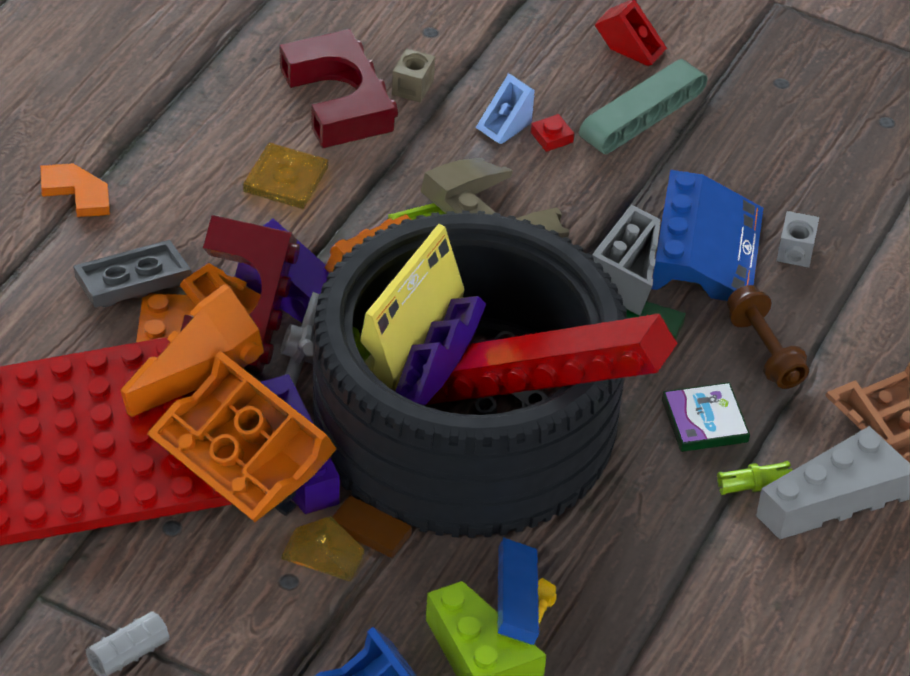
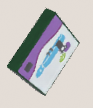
(705, 417)

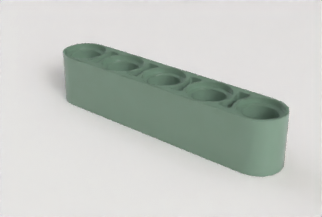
(643, 106)

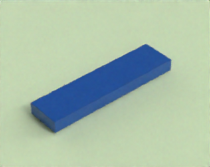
(518, 591)

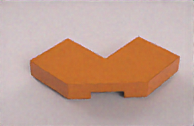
(70, 179)

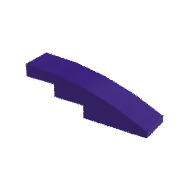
(444, 346)

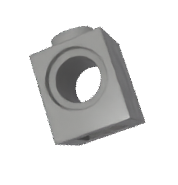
(797, 239)

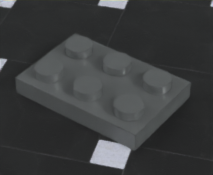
(132, 273)

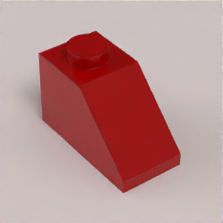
(631, 33)

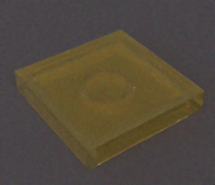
(285, 175)

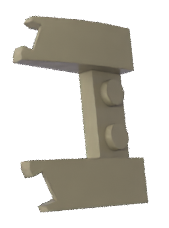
(456, 183)

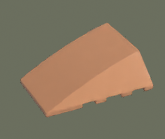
(880, 406)

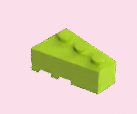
(470, 636)

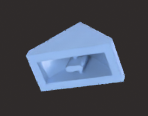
(508, 111)

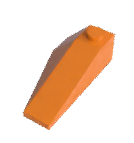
(188, 360)

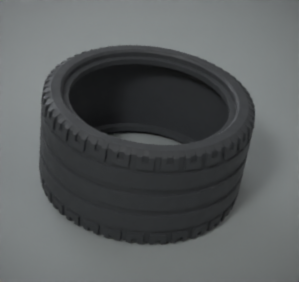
(462, 468)

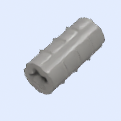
(127, 644)

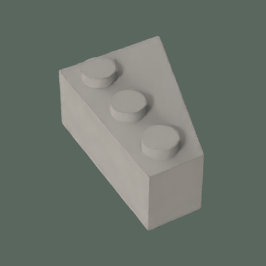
(629, 256)

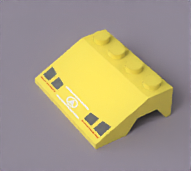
(410, 305)

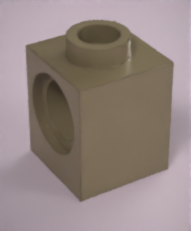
(413, 75)

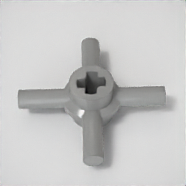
(299, 341)

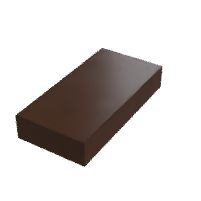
(372, 526)

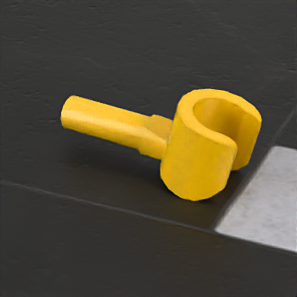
(546, 596)

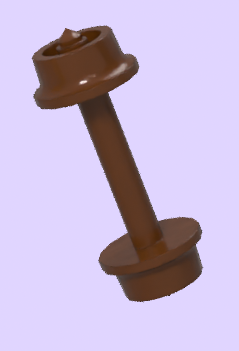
(786, 365)

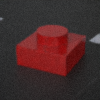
(552, 132)

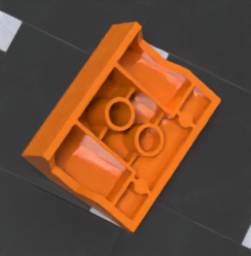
(243, 439)

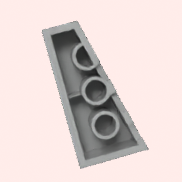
(835, 484)

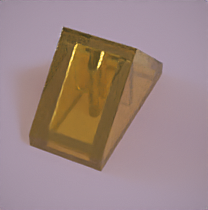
(324, 548)

